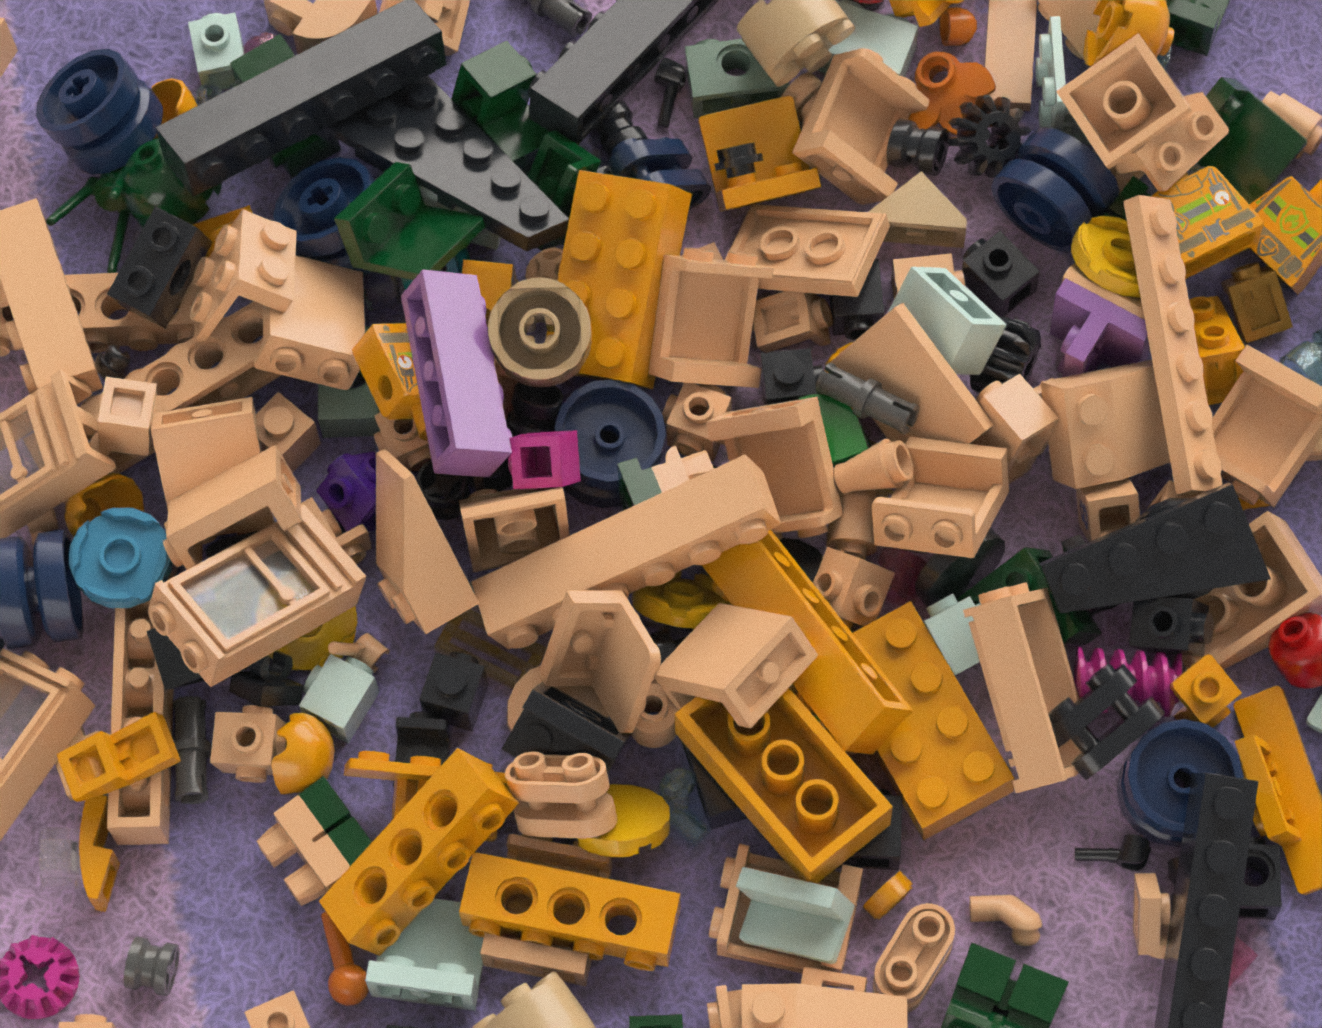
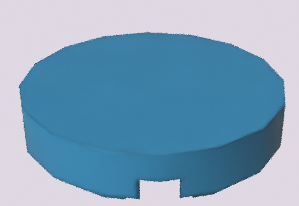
(119, 557)

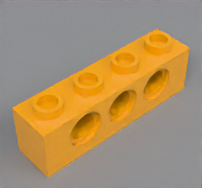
(418, 852)
(497, 878)

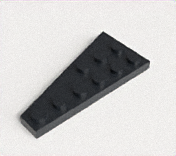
(452, 160)

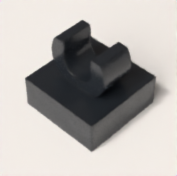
(267, 684)

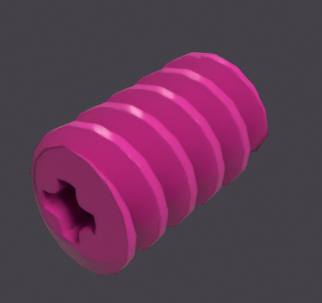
(1152, 679)

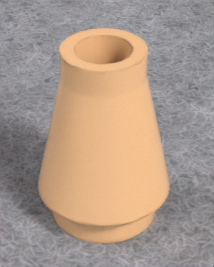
(878, 467)

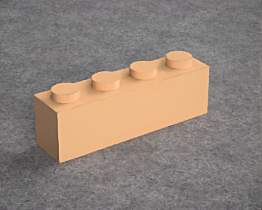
(40, 301)

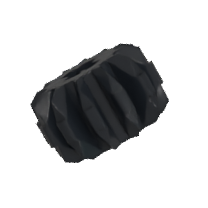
(973, 133)
(1012, 355)

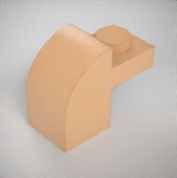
(318, 20)

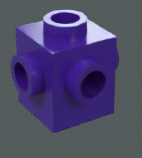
(351, 490)

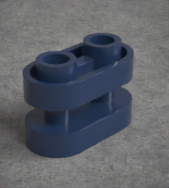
(659, 161)

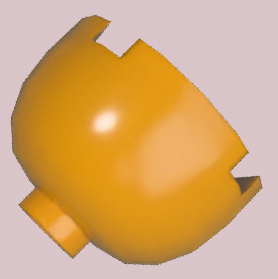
(1122, 21)

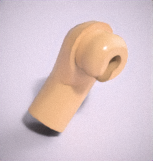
(1011, 911)

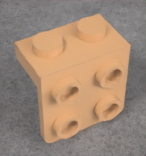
(249, 261)
(605, 647)

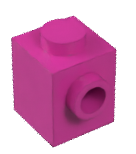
(544, 459)

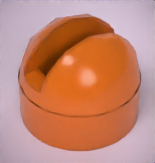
(957, 26)

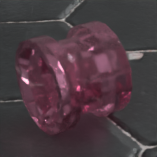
(906, 569)

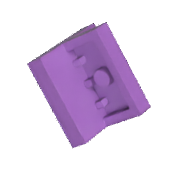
(1095, 331)

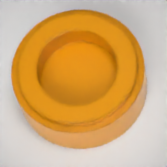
(888, 896)

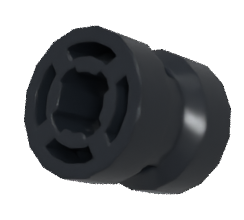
(616, 128)
(918, 147)
(534, 409)
(442, 485)

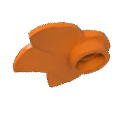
(961, 85)

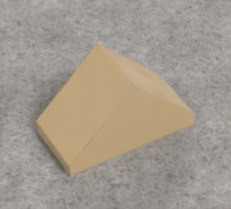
(922, 215)

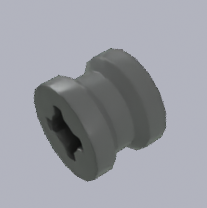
(151, 966)

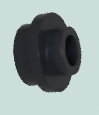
(738, 160)

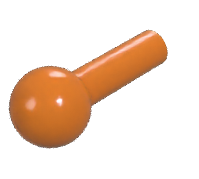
(347, 979)

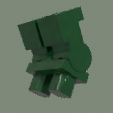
(988, 986)

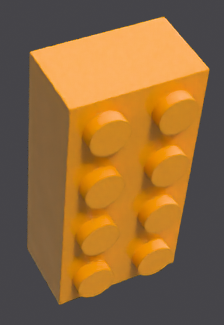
(615, 267)
(941, 751)
(788, 781)

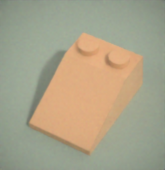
(1105, 425)
(512, 524)
(413, 553)
(1251, 611)
(819, 1007)

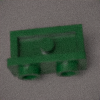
(557, 172)

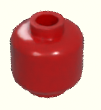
(1298, 650)

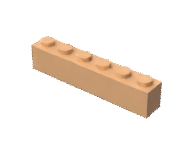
(629, 550)

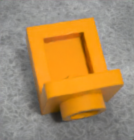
(1204, 692)

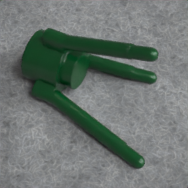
(109, 197)

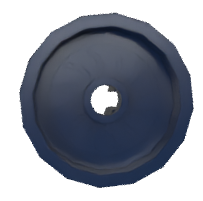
(99, 111)
(1054, 188)
(314, 201)
(612, 426)
(38, 591)
(1147, 777)

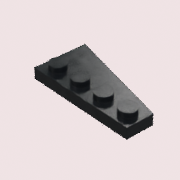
(1170, 553)

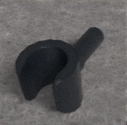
(672, 76)
(1131, 856)

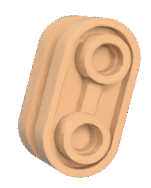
(561, 795)
(915, 954)

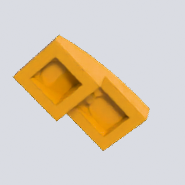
(119, 759)
(97, 864)

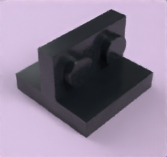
(563, 726)

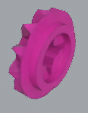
(61, 977)

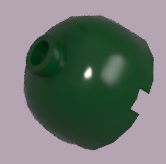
(152, 184)

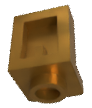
(1257, 301)

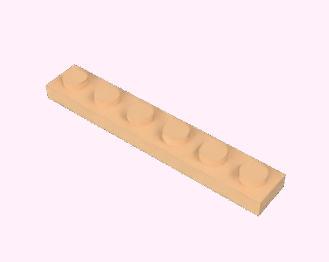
(1173, 345)

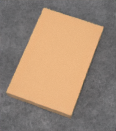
(812, 247)
(913, 368)

